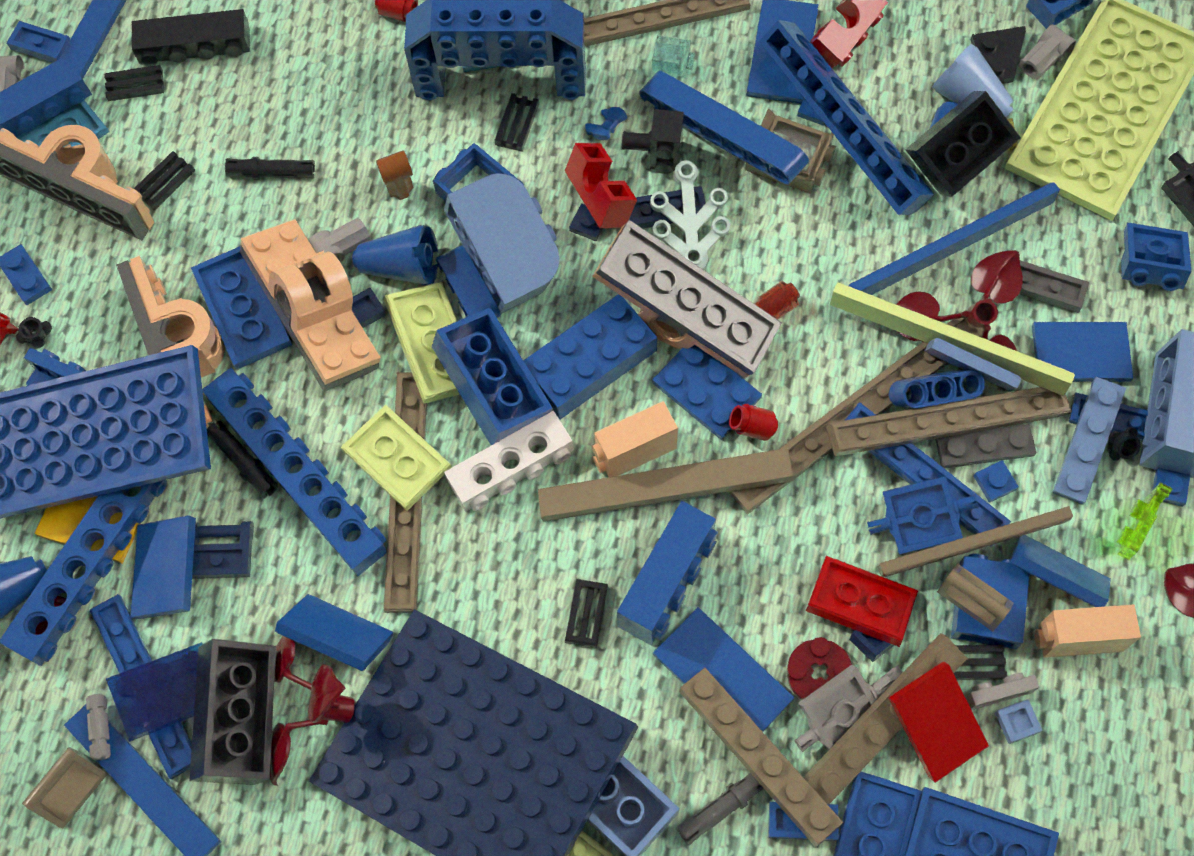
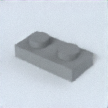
(1013, 687)

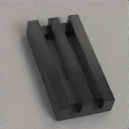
(134, 78)
(523, 102)
(166, 170)
(582, 640)
(1000, 662)

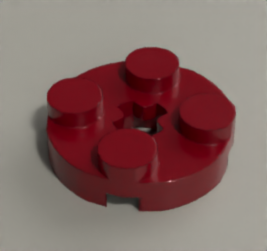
(818, 652)

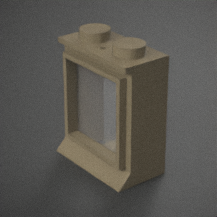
(813, 142)

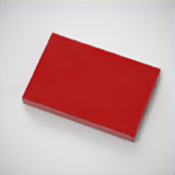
(862, 601)
(938, 721)

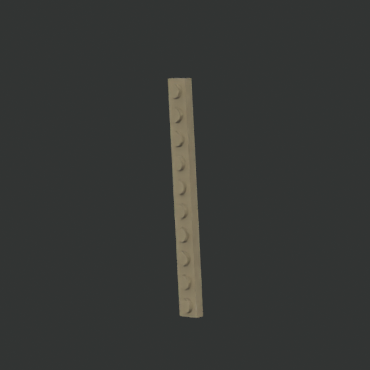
(814, 441)

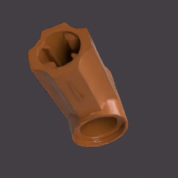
(396, 174)

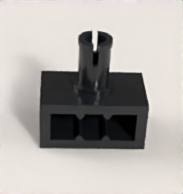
(662, 142)

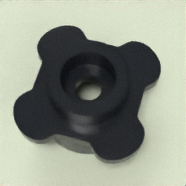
(26, 328)
(1130, 447)

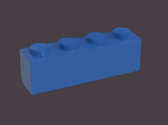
(41, 96)

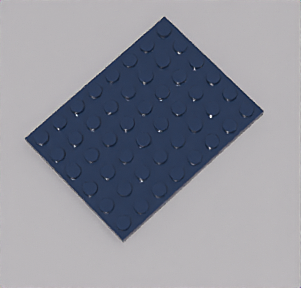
(472, 749)

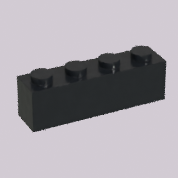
(190, 37)

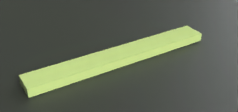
(927, 329)

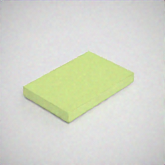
(396, 457)

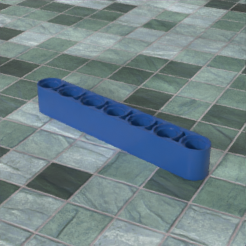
(726, 128)

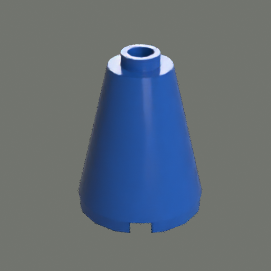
(400, 256)
(18, 581)

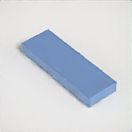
(969, 361)

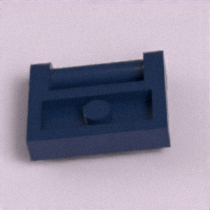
(223, 560)

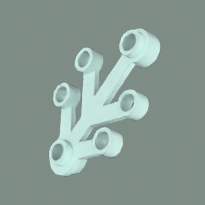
(689, 220)

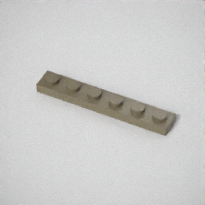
(875, 726)
(760, 757)

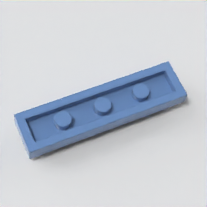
(1089, 440)

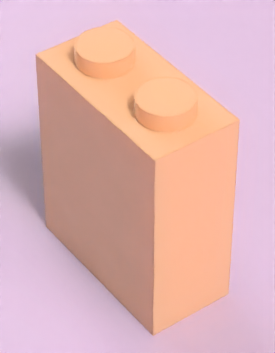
(635, 440)
(1088, 631)

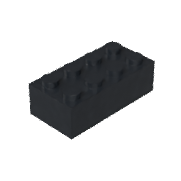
(233, 713)

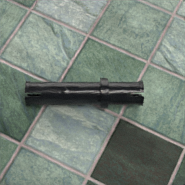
(275, 168)
(249, 468)

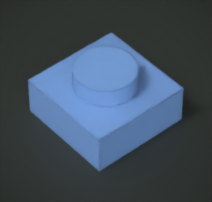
(1018, 721)

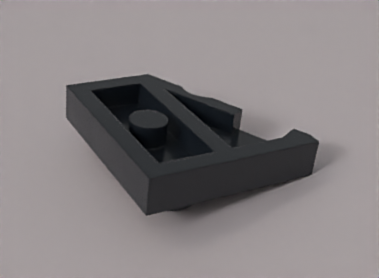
(1001, 50)

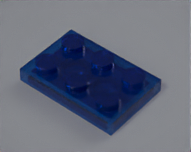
(156, 693)

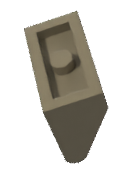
(975, 597)
(65, 787)

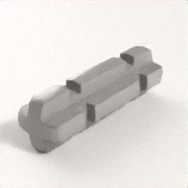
(98, 727)

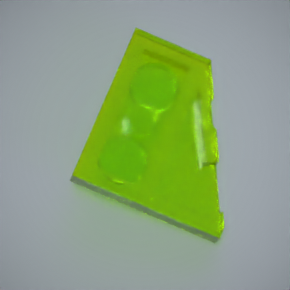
(1144, 517)

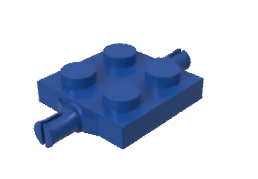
(922, 515)

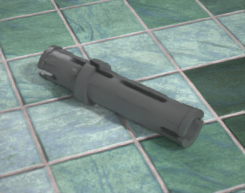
(718, 809)

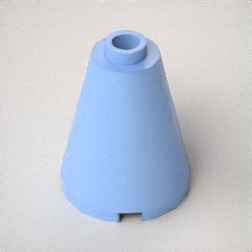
(969, 74)

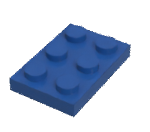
(705, 388)

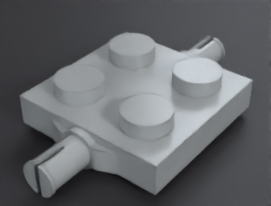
(838, 706)

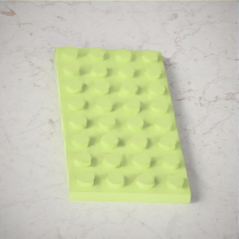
(1107, 107)

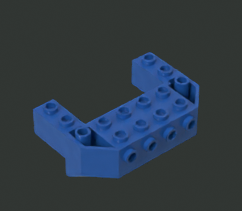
(495, 35)

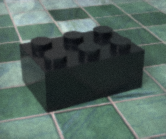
(963, 143)

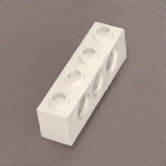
(517, 446)

